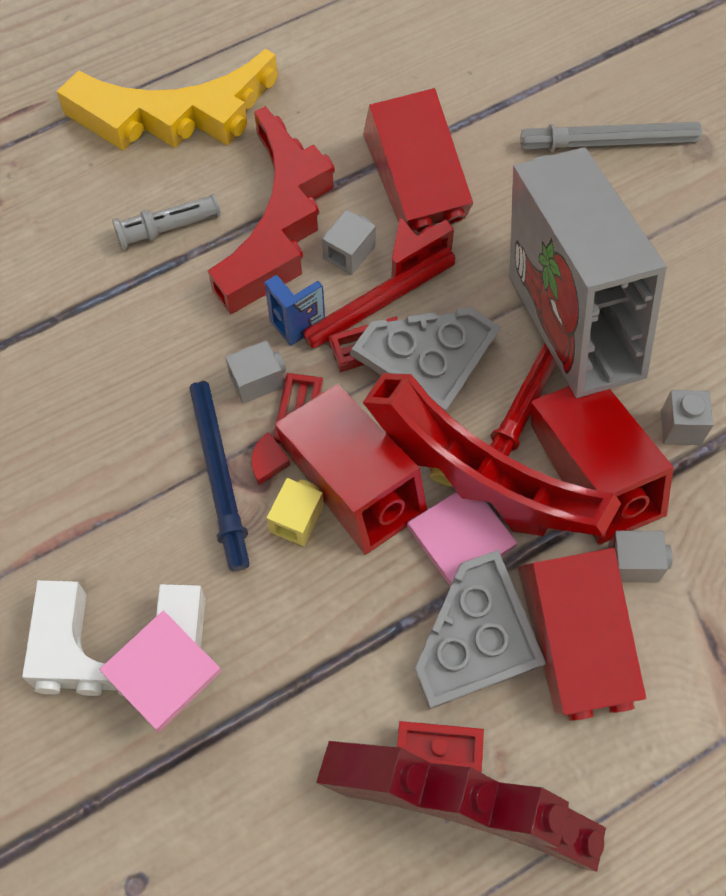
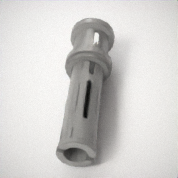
(149, 224)

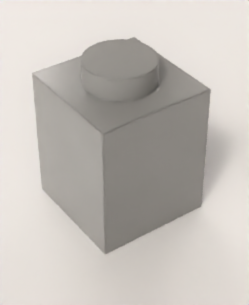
(349, 241)
(256, 371)
(686, 417)
(641, 555)

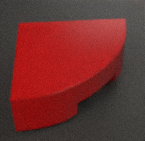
(268, 459)

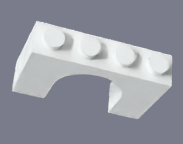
(54, 641)

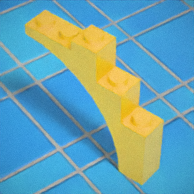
(169, 114)

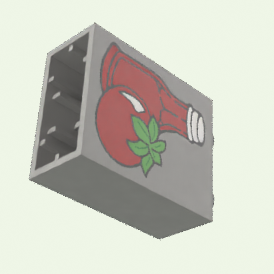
(584, 271)

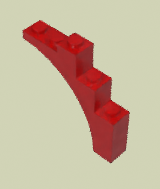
(288, 218)
(477, 471)

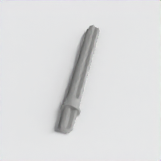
(610, 135)

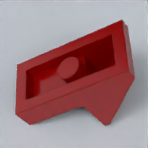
(413, 248)

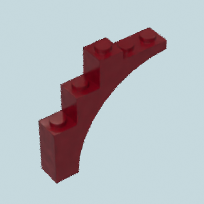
(464, 797)

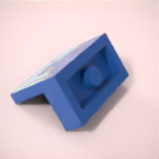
(292, 312)

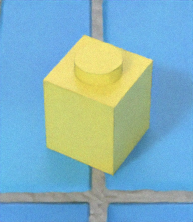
(295, 511)

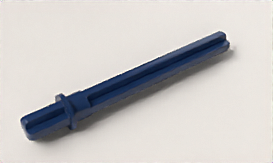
(229, 522)

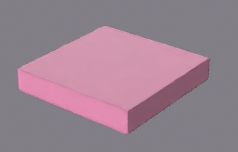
(459, 532)
(160, 671)

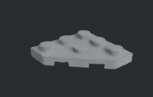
(429, 346)
(477, 635)

